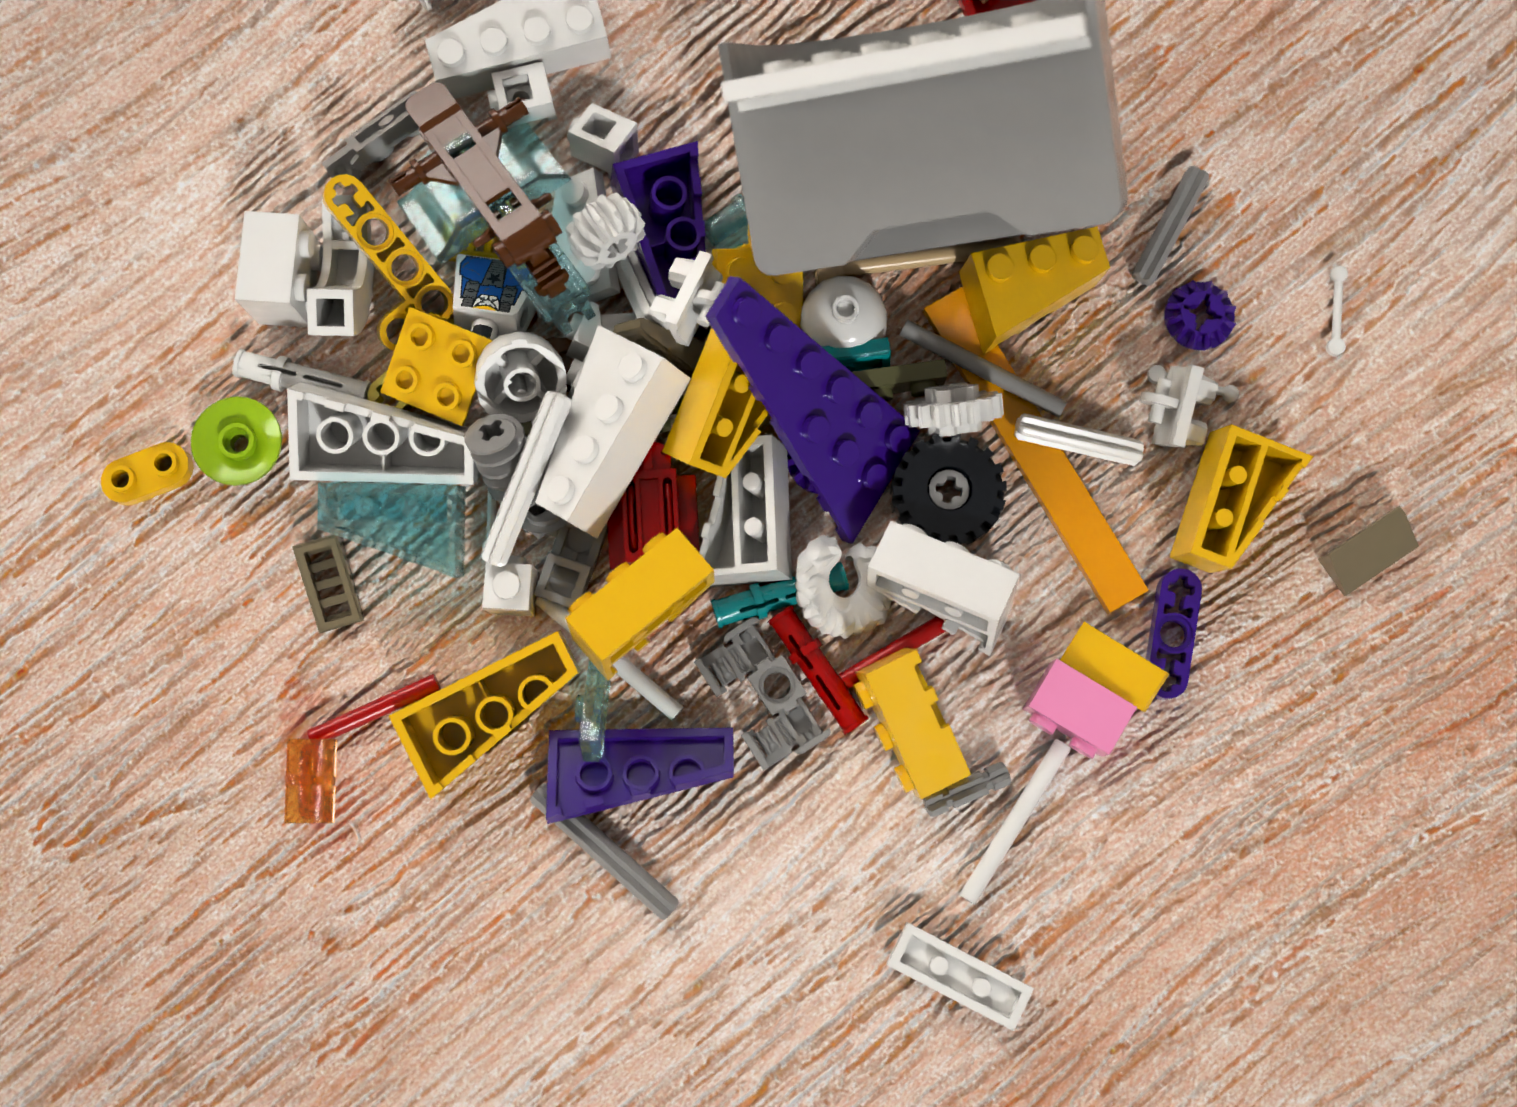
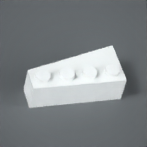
(517, 35)
(608, 429)
(368, 441)

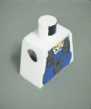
(489, 298)

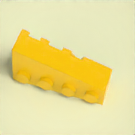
(474, 713)

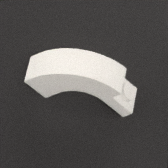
(346, 280)

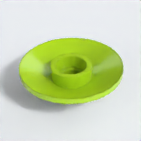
(222, 426)

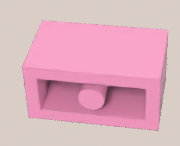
(1078, 709)

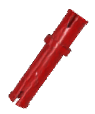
(817, 669)

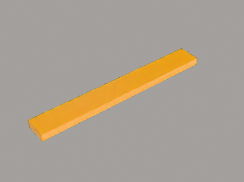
(1046, 471)

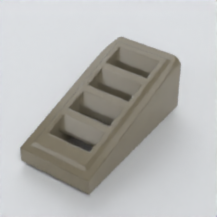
(660, 341)
(307, 570)

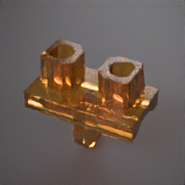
(310, 781)

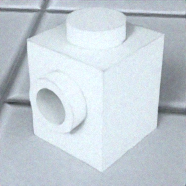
(510, 588)

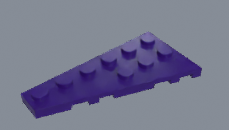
(821, 411)

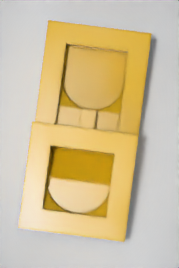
(1114, 666)

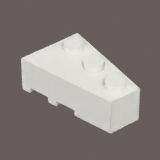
(750, 519)
(945, 581)

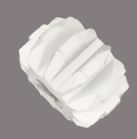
(605, 231)

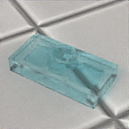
(592, 714)

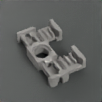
(753, 655)

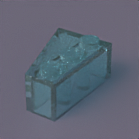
(401, 519)

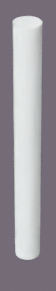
(625, 668)
(1015, 821)

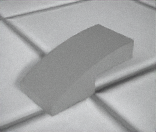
(569, 565)

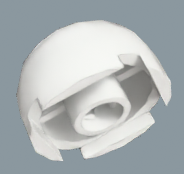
(843, 313)
(516, 375)

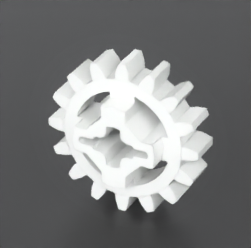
(953, 409)

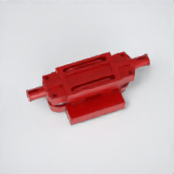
(652, 505)

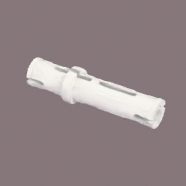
(283, 374)

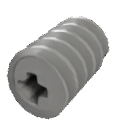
(496, 448)

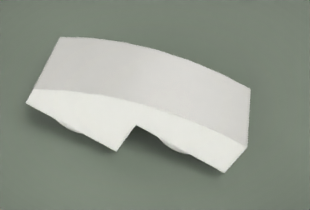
(581, 338)

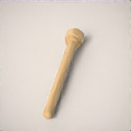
(911, 260)

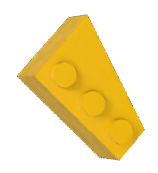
(638, 600)
(911, 723)

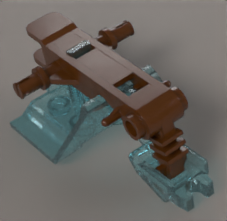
(489, 186)

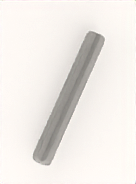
(613, 859)

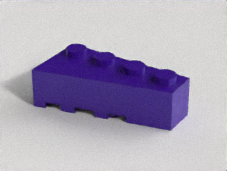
(668, 196)

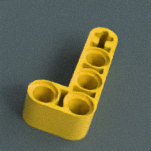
(383, 254)

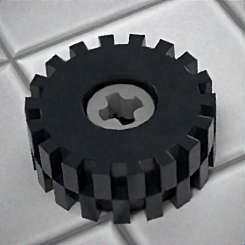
(973, 473)

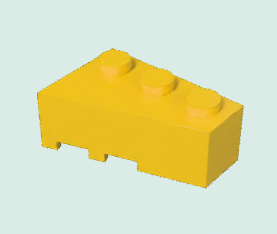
(1028, 280)
(716, 415)
(1232, 496)

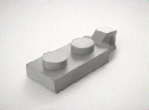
(373, 141)

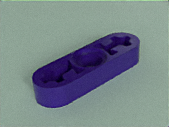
(1191, 603)

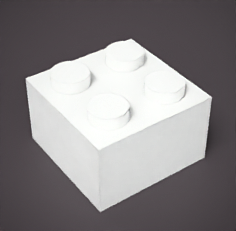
(277, 267)

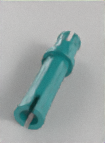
(767, 598)

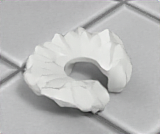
(822, 606)

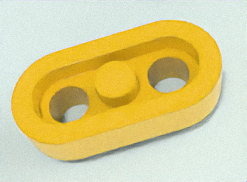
(145, 475)

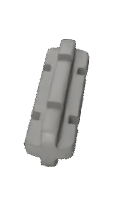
(968, 789)

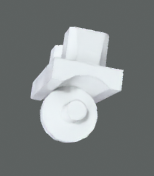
(698, 288)
(1174, 406)

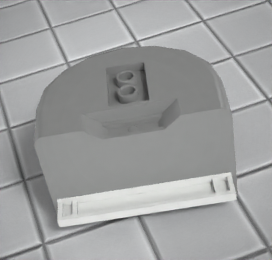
(926, 135)

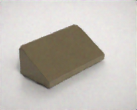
(1370, 551)

